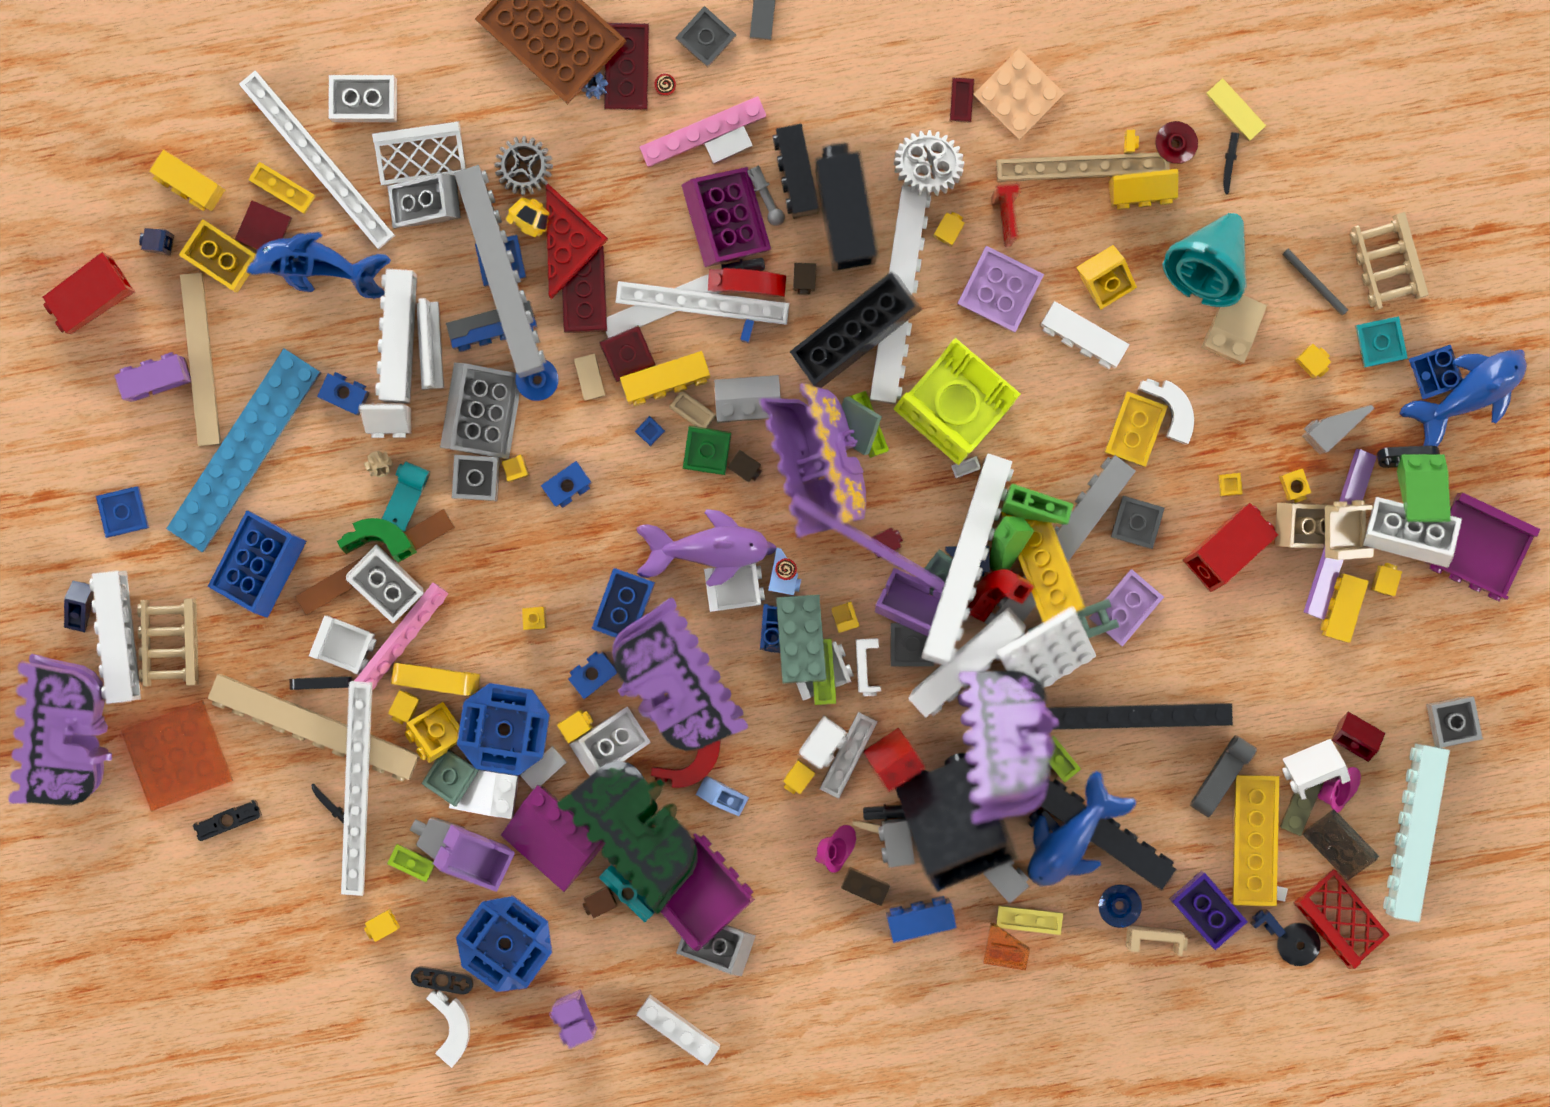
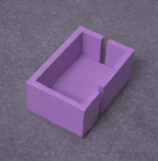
(153, 376)
(908, 602)
(474, 858)
(574, 1019)

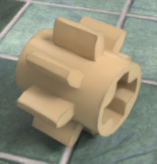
(378, 464)

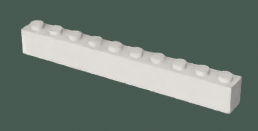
(905, 264)
(966, 560)

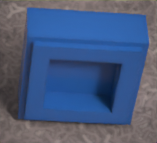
(747, 330)
(649, 431)

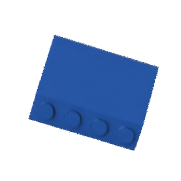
(257, 564)

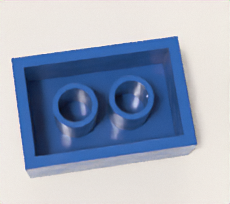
(622, 602)
(921, 919)

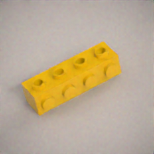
(665, 378)

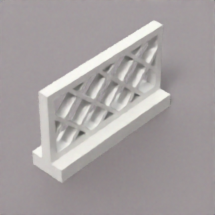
(416, 134)
(430, 344)

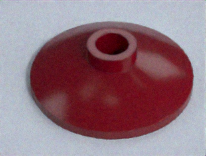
(1183, 135)

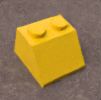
(1107, 277)

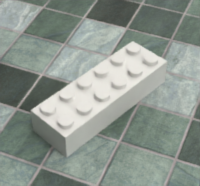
(397, 336)
(115, 636)
(972, 657)

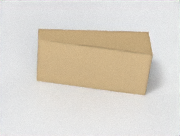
(867, 826)

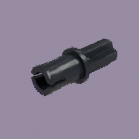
(752, 264)
(883, 812)

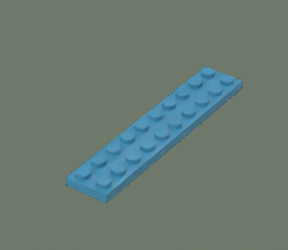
(243, 450)

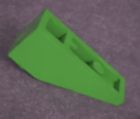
(1036, 506)
(1009, 542)

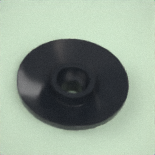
(1288, 944)

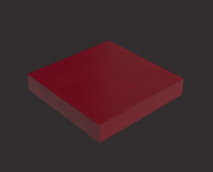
(262, 225)
(627, 352)

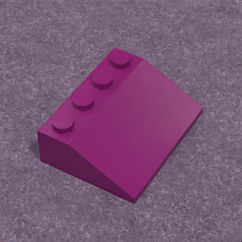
(725, 216)
(550, 838)

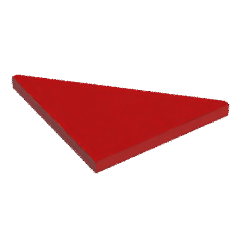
(570, 241)

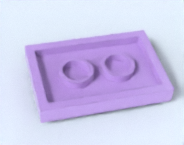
(1131, 604)

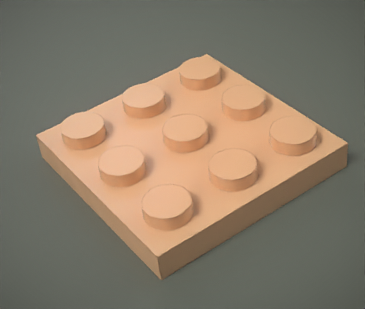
(1018, 94)

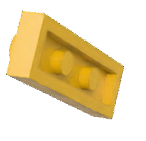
(281, 187)

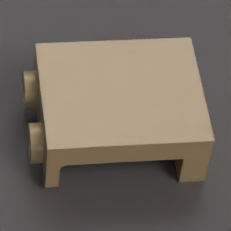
(1346, 530)
(1135, 933)

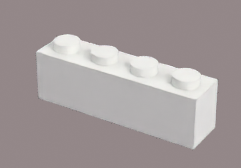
(1084, 335)
(678, 1030)

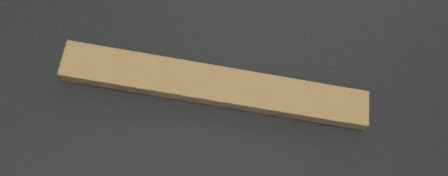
(1078, 166)
(200, 359)

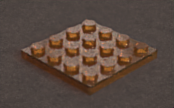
(177, 755)

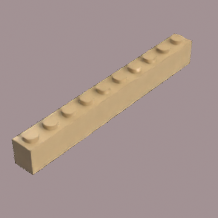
(307, 724)

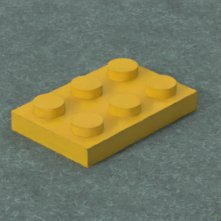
(1136, 429)

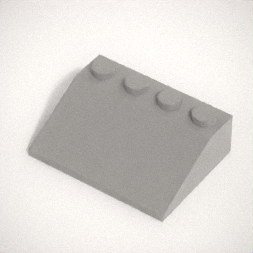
(480, 411)

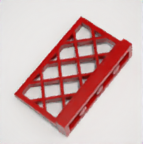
(1005, 197)
(1327, 930)

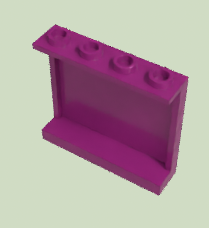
(1487, 547)
(707, 898)

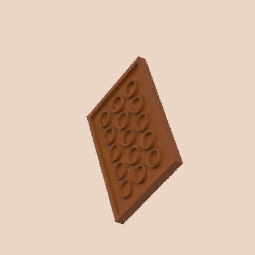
(554, 39)

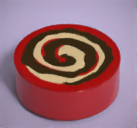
(665, 84)
(786, 569)

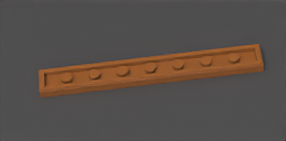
(337, 584)

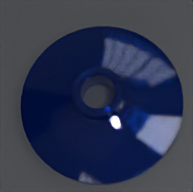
(1127, 914)

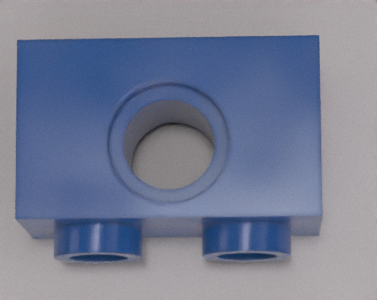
(331, 388)
(554, 489)
(586, 686)

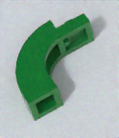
(381, 531)

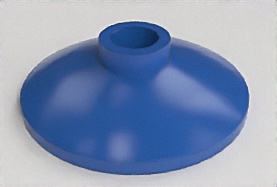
(542, 390)

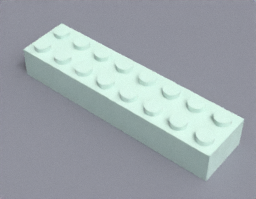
(1416, 832)

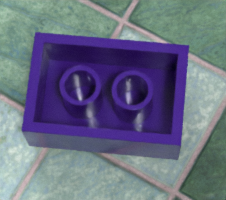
(1208, 910)

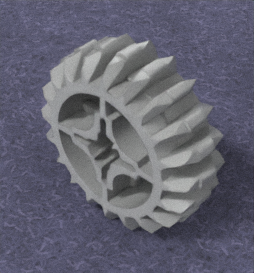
(512, 150)

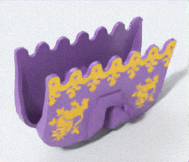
(814, 445)

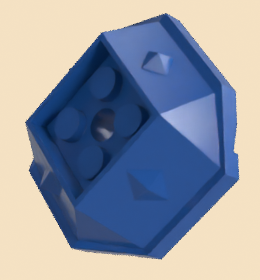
(480, 732)
(481, 947)

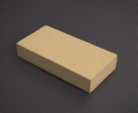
(589, 377)
(692, 410)

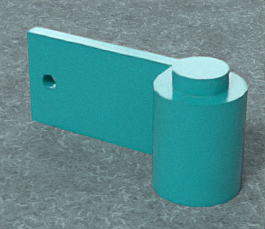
(406, 494)

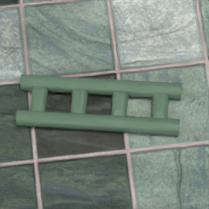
(1099, 607)

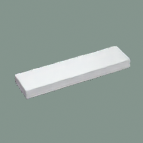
(848, 755)

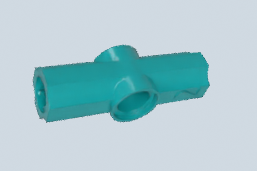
(617, 883)

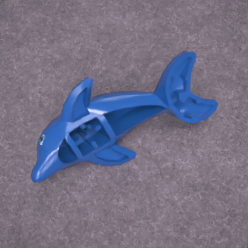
(303, 257)
(1487, 383)
(1062, 850)

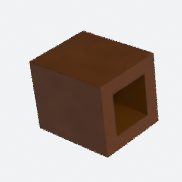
(599, 902)

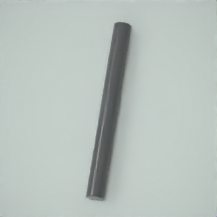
(1319, 286)

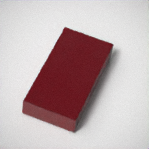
(961, 100)

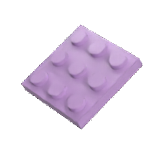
(1000, 289)

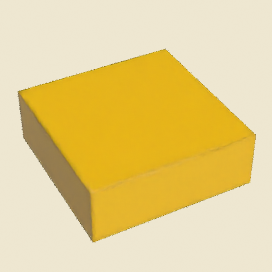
(1230, 484)

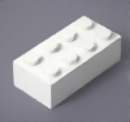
(1417, 540)

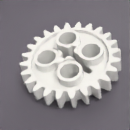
(909, 166)

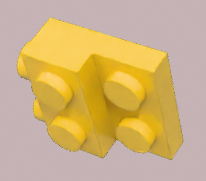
(433, 732)

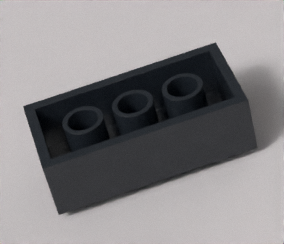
(797, 171)

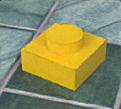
(1131, 142)

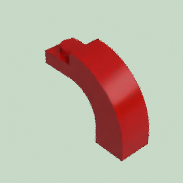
(747, 281)
(996, 587)
(693, 773)

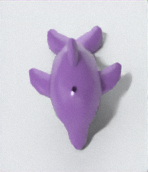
(721, 547)

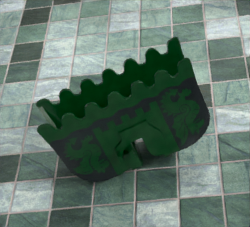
(621, 812)

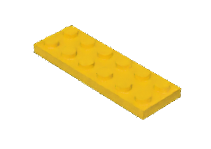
(1048, 571)
(1255, 840)

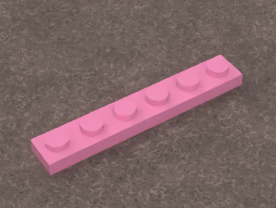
(702, 131)
(402, 635)

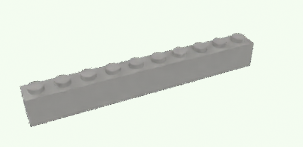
(499, 271)
(1082, 520)

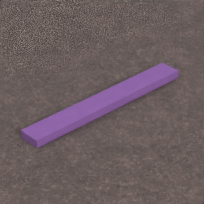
(868, 542)
(1328, 568)

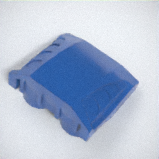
(1436, 371)
(769, 630)

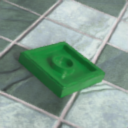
(707, 450)

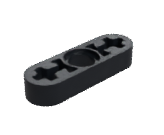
(1390, 456)
(319, 683)
(427, 972)

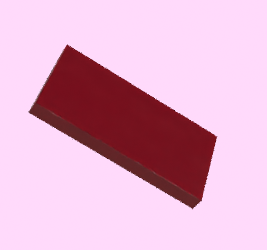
(628, 69)
(586, 298)

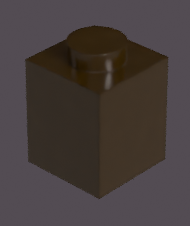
(804, 278)
(745, 467)

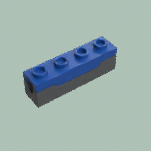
(479, 329)

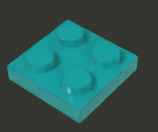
(1381, 342)

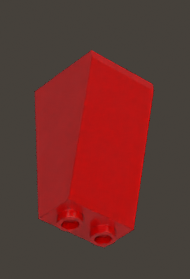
(87, 293)
(1230, 547)
(894, 759)

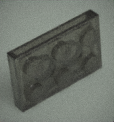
(1340, 845)

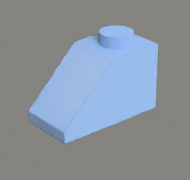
(780, 585)
(722, 796)

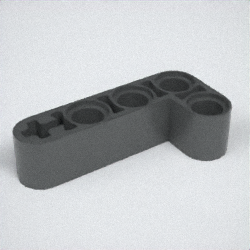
(1222, 775)

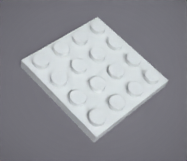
(1050, 649)

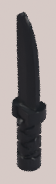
(1230, 157)
(336, 811)

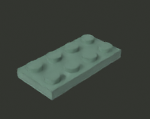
(800, 639)

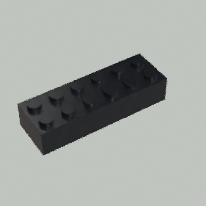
(855, 330)

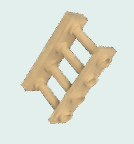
(1410, 266)
(188, 652)

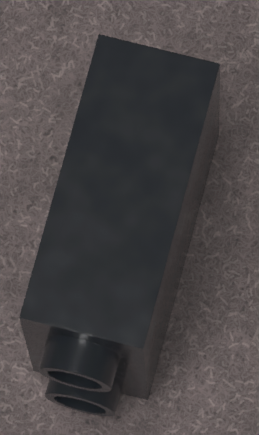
(845, 208)
(943, 828)

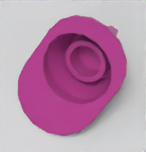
(1339, 794)
(836, 849)

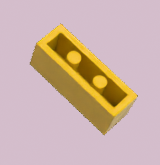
(1344, 608)

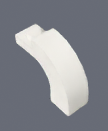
(1181, 410)
(458, 1027)

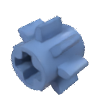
(599, 89)

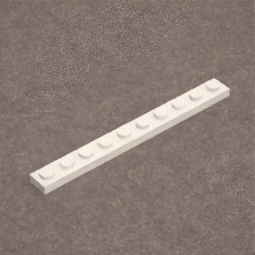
(316, 159)
(356, 788)

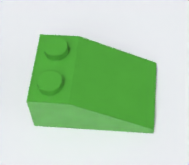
(1424, 487)

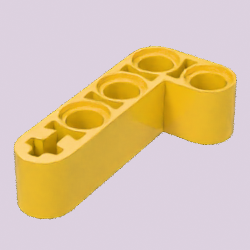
(435, 679)

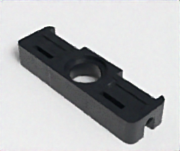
(214, 825)

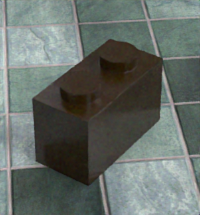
(865, 886)

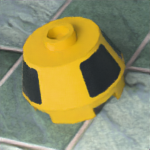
(529, 216)

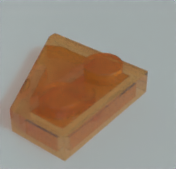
(1005, 950)

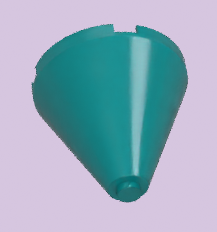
(1210, 262)

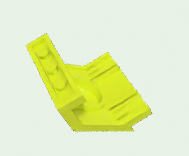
(957, 402)

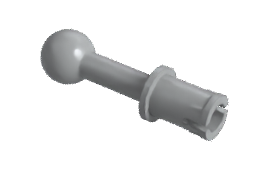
(775, 215)

